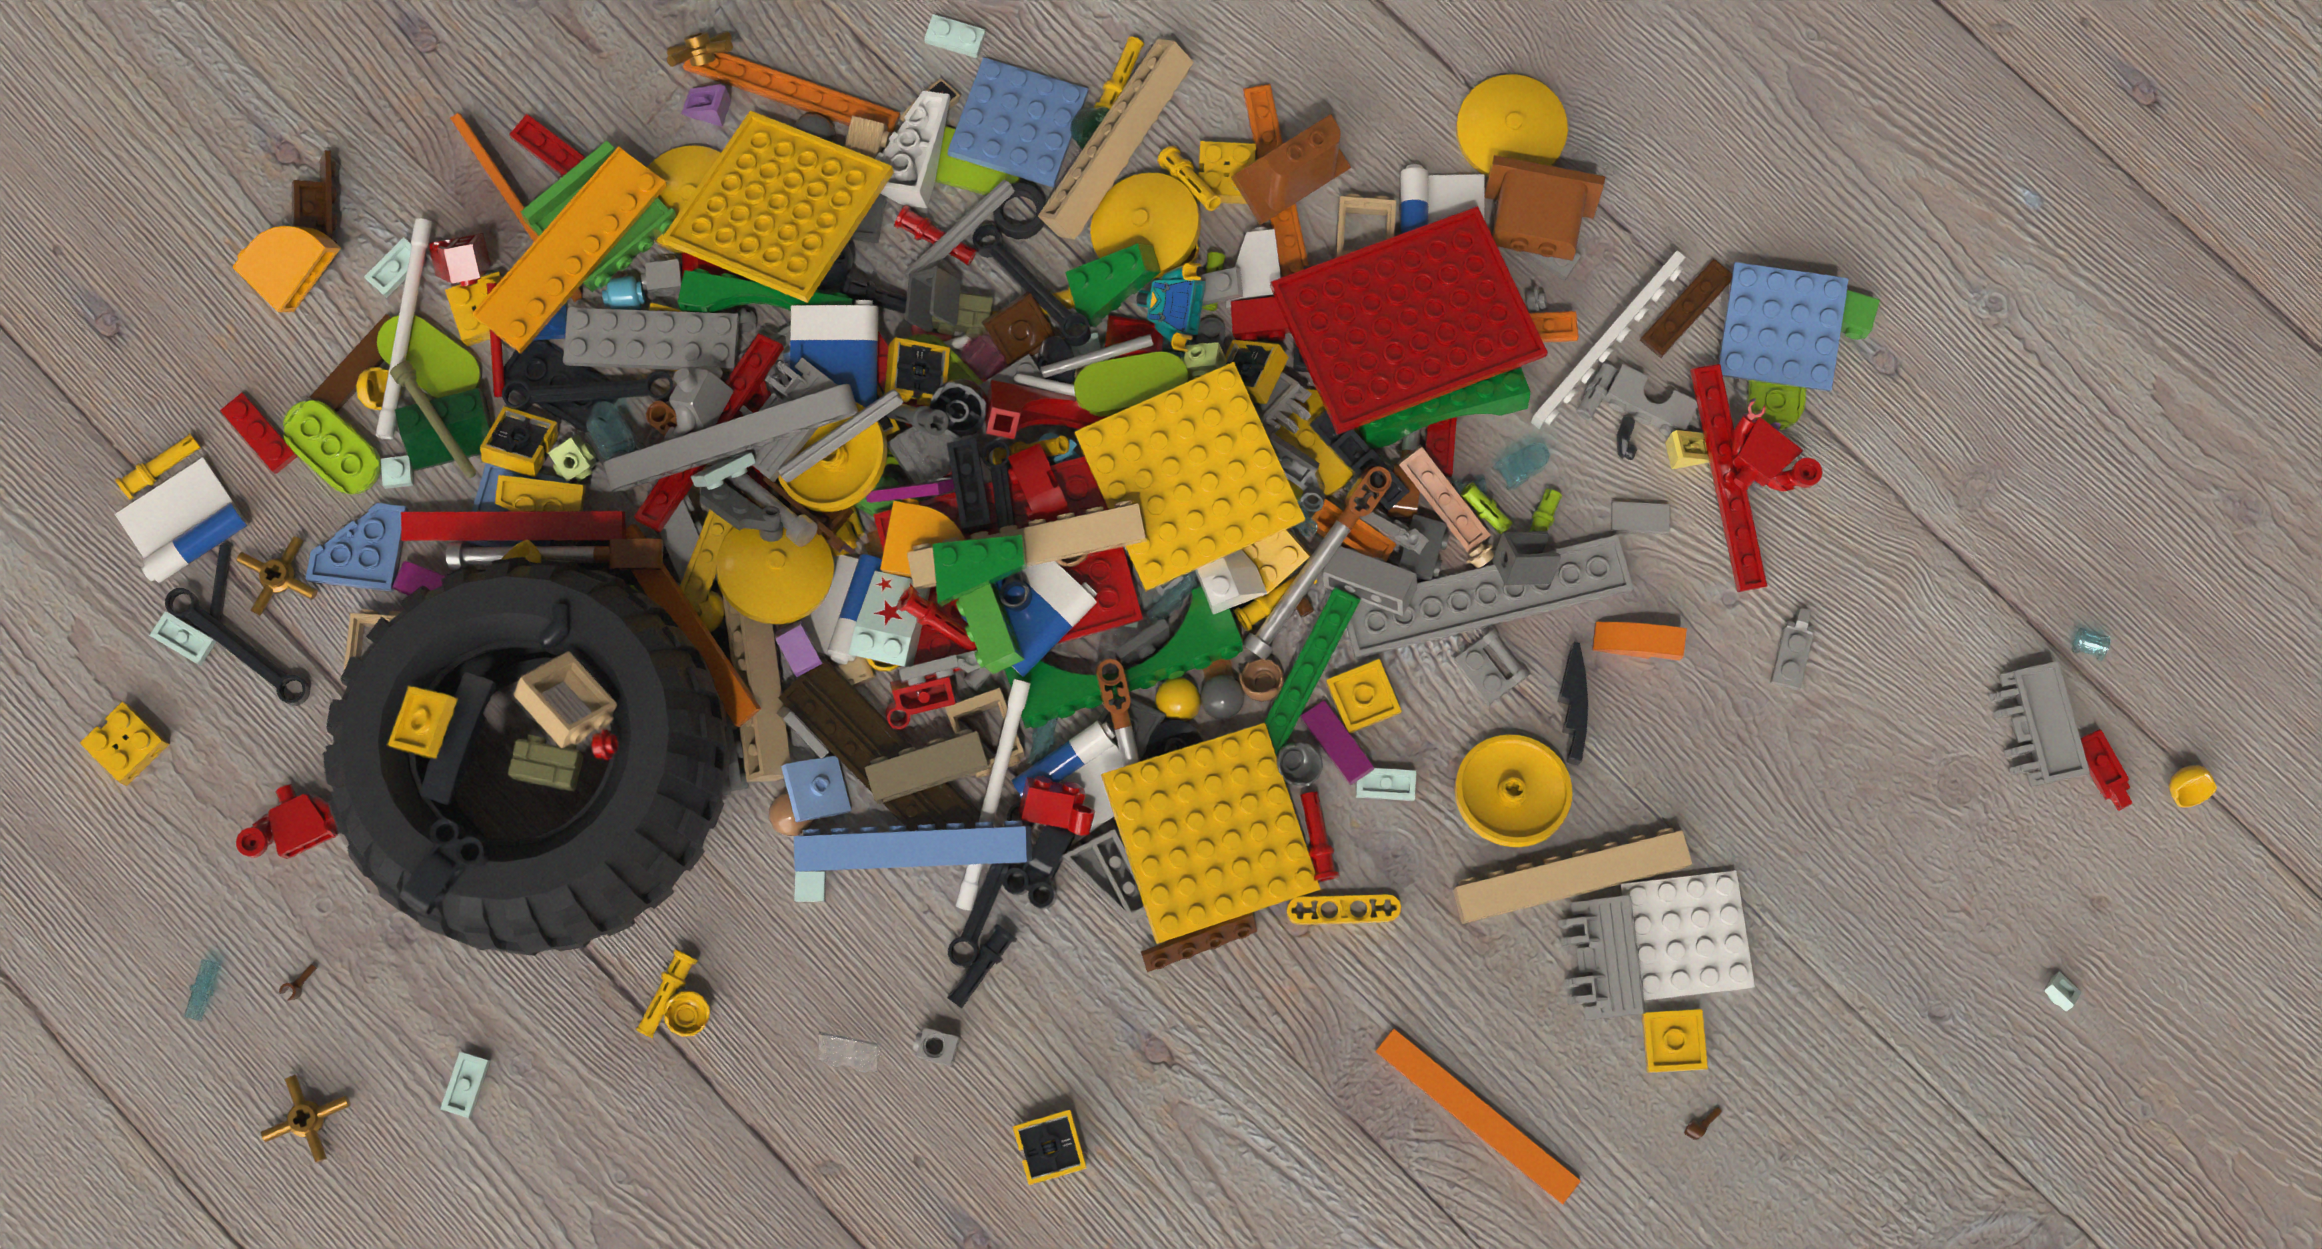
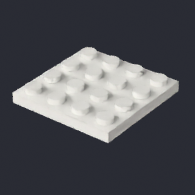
(1690, 935)

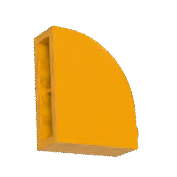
(285, 264)
(913, 526)

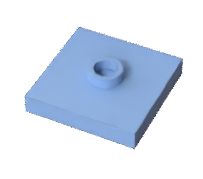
(816, 788)

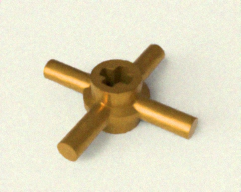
(699, 49)
(279, 566)
(313, 1124)

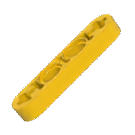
(1343, 909)

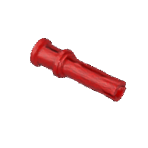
(924, 229)
(928, 613)
(1320, 849)

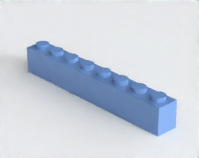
(913, 848)

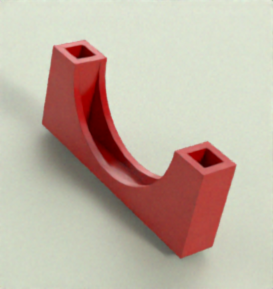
(1019, 406)

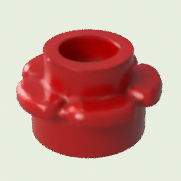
(604, 744)

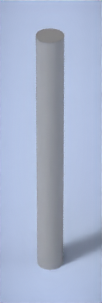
(1096, 356)

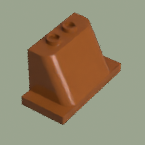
(1292, 170)
(1540, 206)

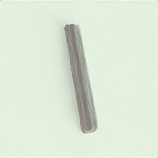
(962, 228)
(840, 435)

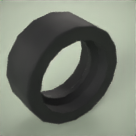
(1024, 231)

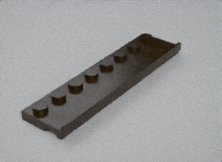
(860, 734)

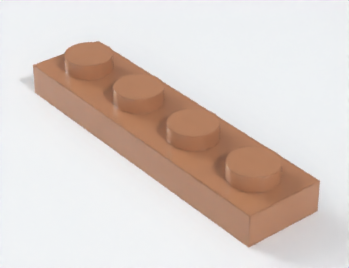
(1444, 498)

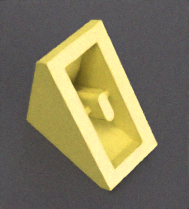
(1686, 449)

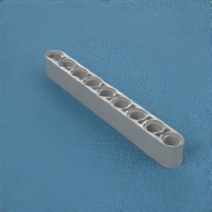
(730, 438)

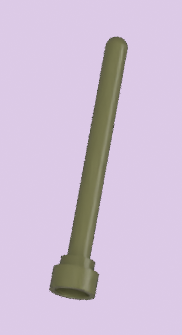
(405, 375)

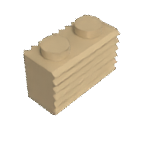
(867, 136)

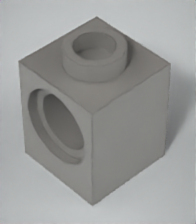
(662, 278)
(949, 1051)

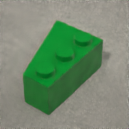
(1110, 280)
(975, 563)

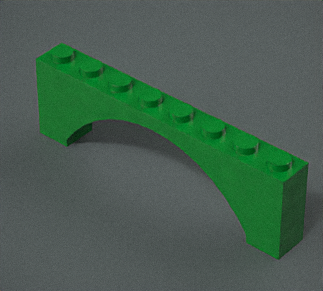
(1196, 645)

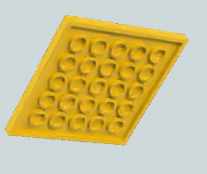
(778, 206)
(1196, 471)
(1210, 832)

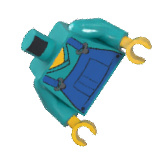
(1175, 304)

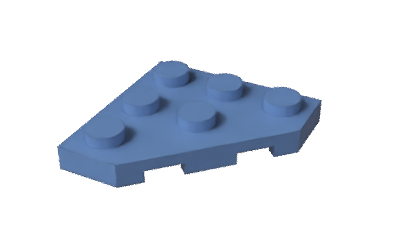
(362, 552)

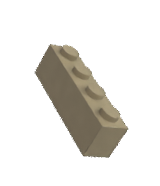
(926, 767)

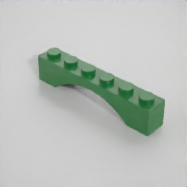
(714, 293)
(1495, 396)

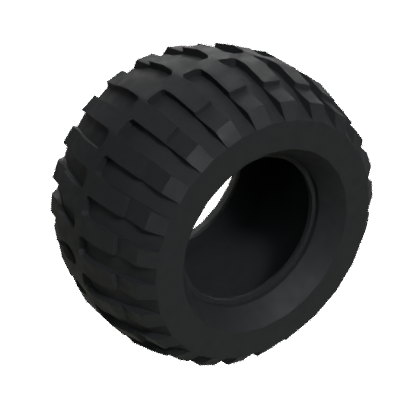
(634, 830)

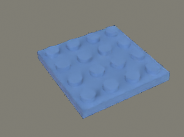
(1017, 122)
(1782, 326)

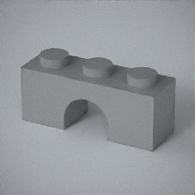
(1628, 396)

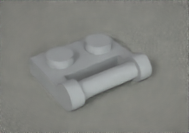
(1482, 671)

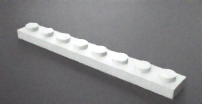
(1617, 332)

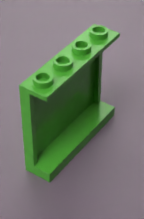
(639, 237)

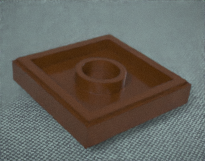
(1018, 329)

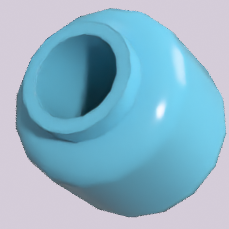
(624, 294)

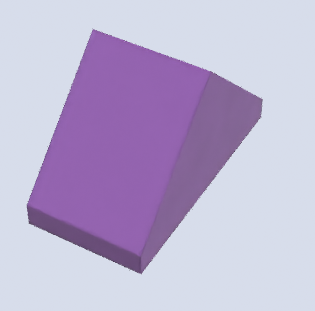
(707, 104)
(797, 648)

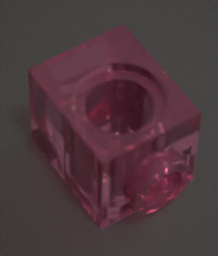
(983, 358)

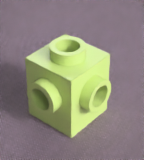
(1203, 359)
(573, 459)

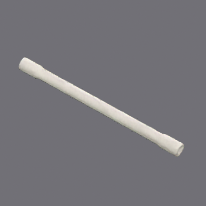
(419, 243)
(1016, 704)

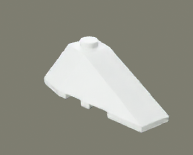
(916, 151)
(1230, 581)

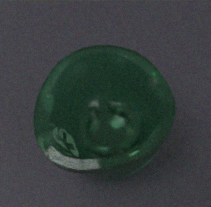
(1086, 123)

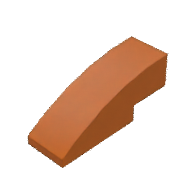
(1361, 537)
(1640, 640)

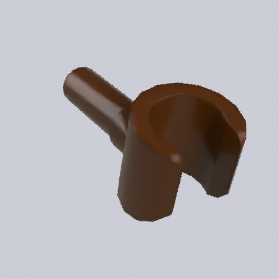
(1304, 608)
(296, 985)
(1695, 1130)

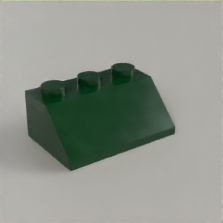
(464, 416)

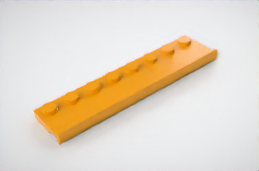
(569, 249)

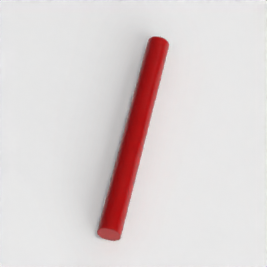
(496, 357)

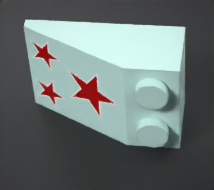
(881, 628)

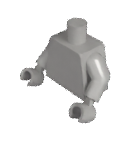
(697, 399)

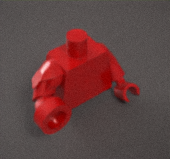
(1765, 452)
(294, 826)

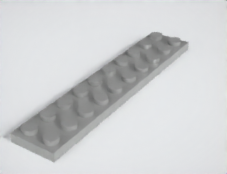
(1483, 600)

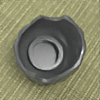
(816, 125)
(1222, 697)
(1299, 763)

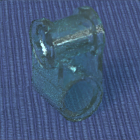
(609, 436)
(1518, 468)

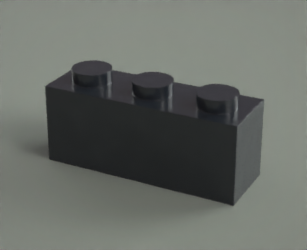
(969, 485)

